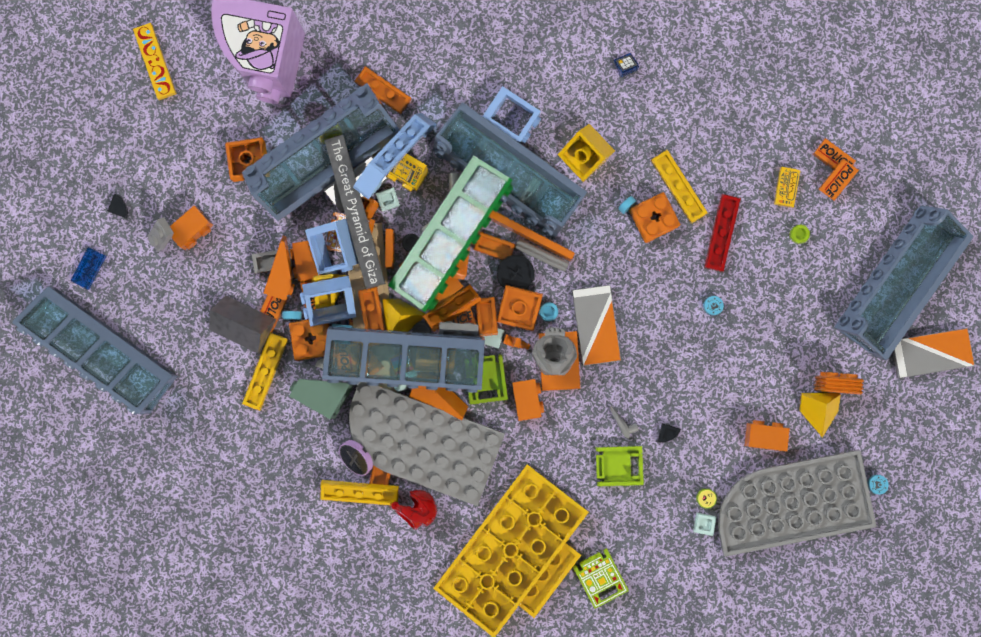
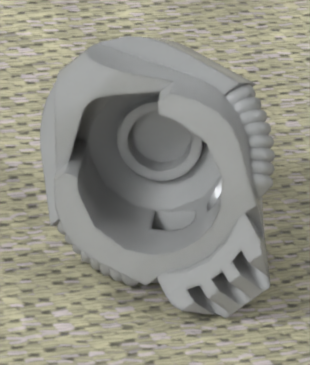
(554, 352)

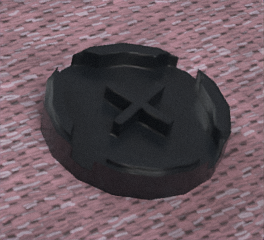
(515, 271)

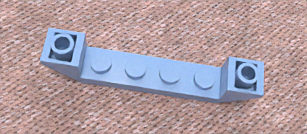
(392, 153)

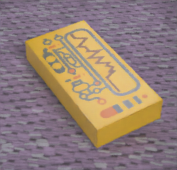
(787, 187)

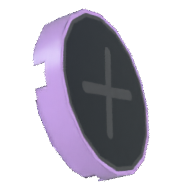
(355, 458)

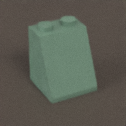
(321, 396)

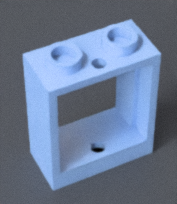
(497, 103)
(320, 252)
(331, 313)

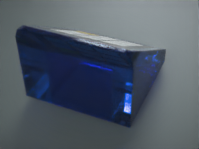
(626, 64)

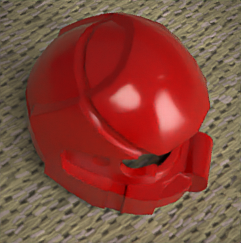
(423, 511)

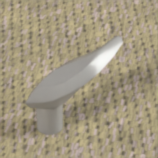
(626, 430)

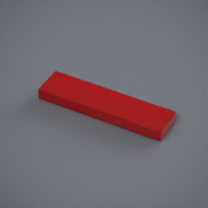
(722, 233)

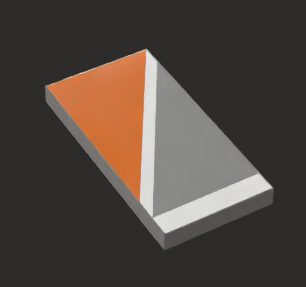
(596, 325)
(933, 353)

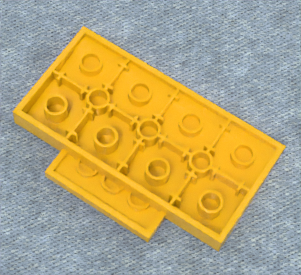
(515, 554)

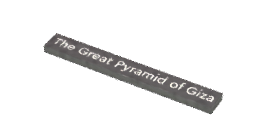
(354, 212)

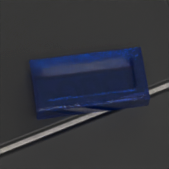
(88, 268)

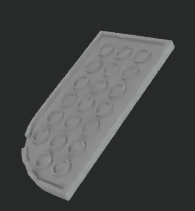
(423, 442)
(796, 504)

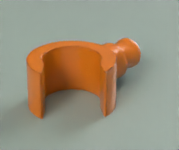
(515, 342)

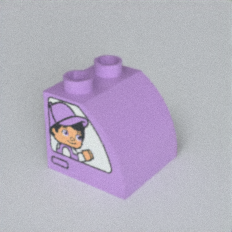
(261, 44)

